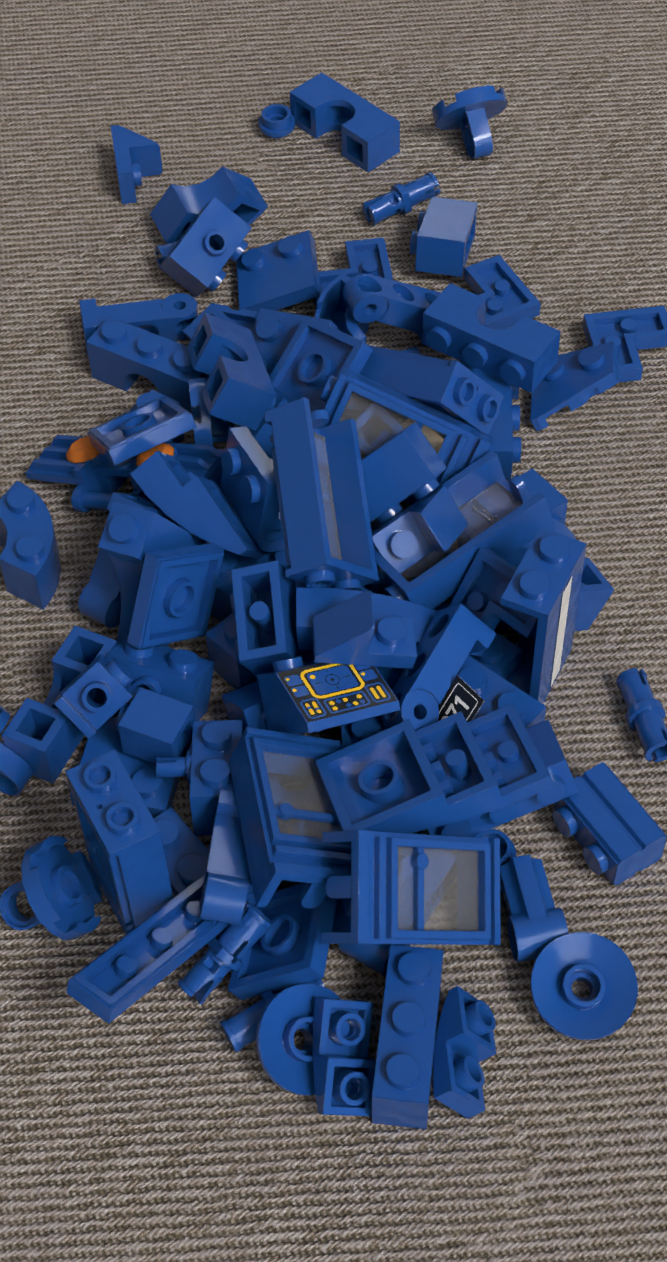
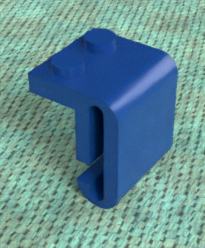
(251, 488)

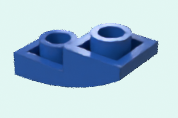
(462, 1042)
(341, 1058)

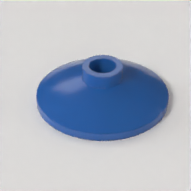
(600, 966)
(281, 1018)

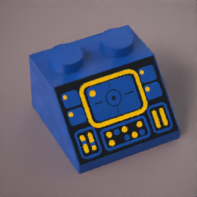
(322, 695)

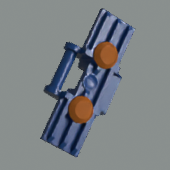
(78, 462)

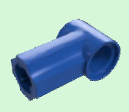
(530, 907)

